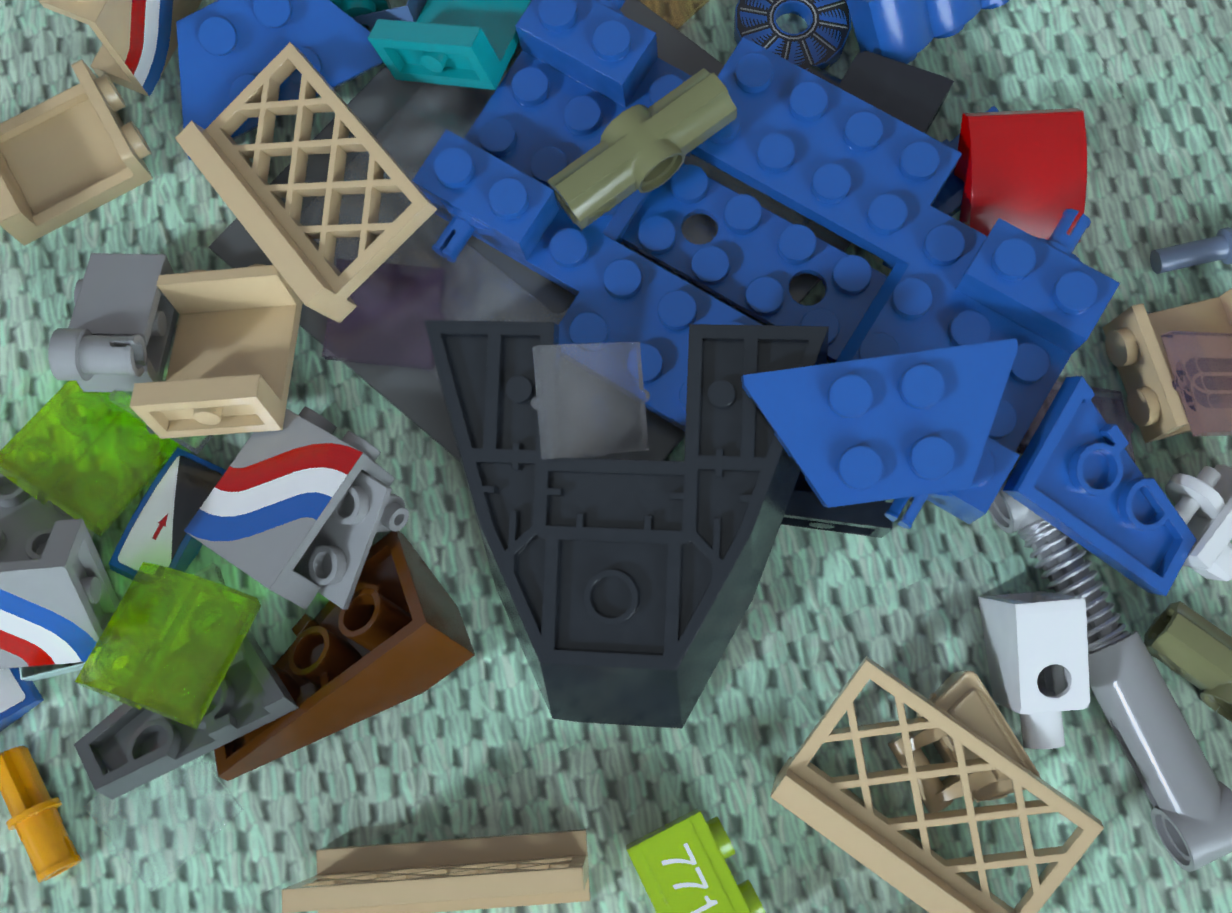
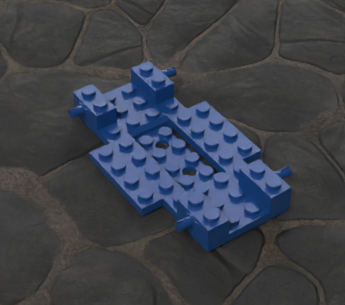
(797, 145)

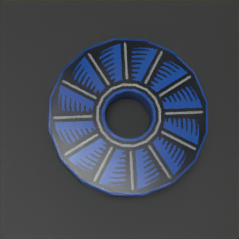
(817, 45)

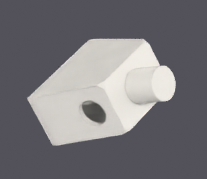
(1037, 660)

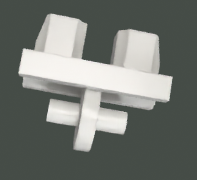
(1207, 511)

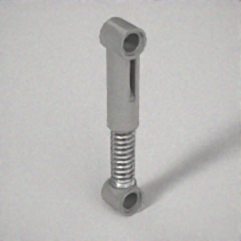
(1188, 801)

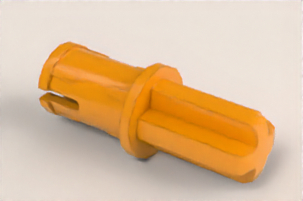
(35, 815)

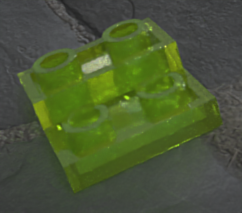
(85, 456)
(169, 643)

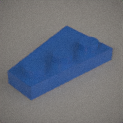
(1096, 494)

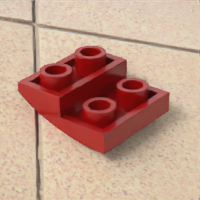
(1022, 168)

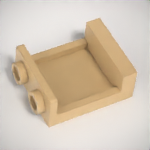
(67, 157)

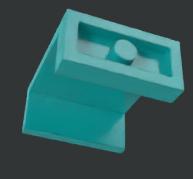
(452, 42)

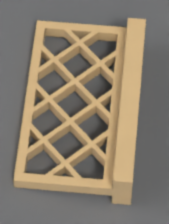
(277, 224)
(882, 841)
(447, 875)

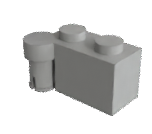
(117, 325)

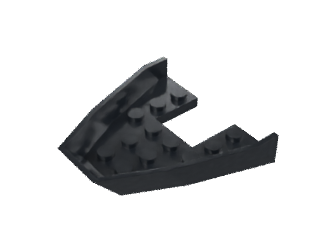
(616, 566)

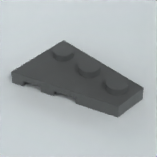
(143, 745)

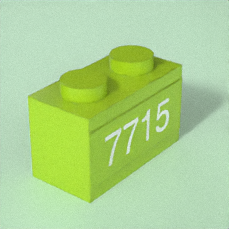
(687, 868)

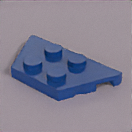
(236, 39)
(887, 420)

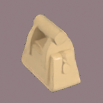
(971, 704)

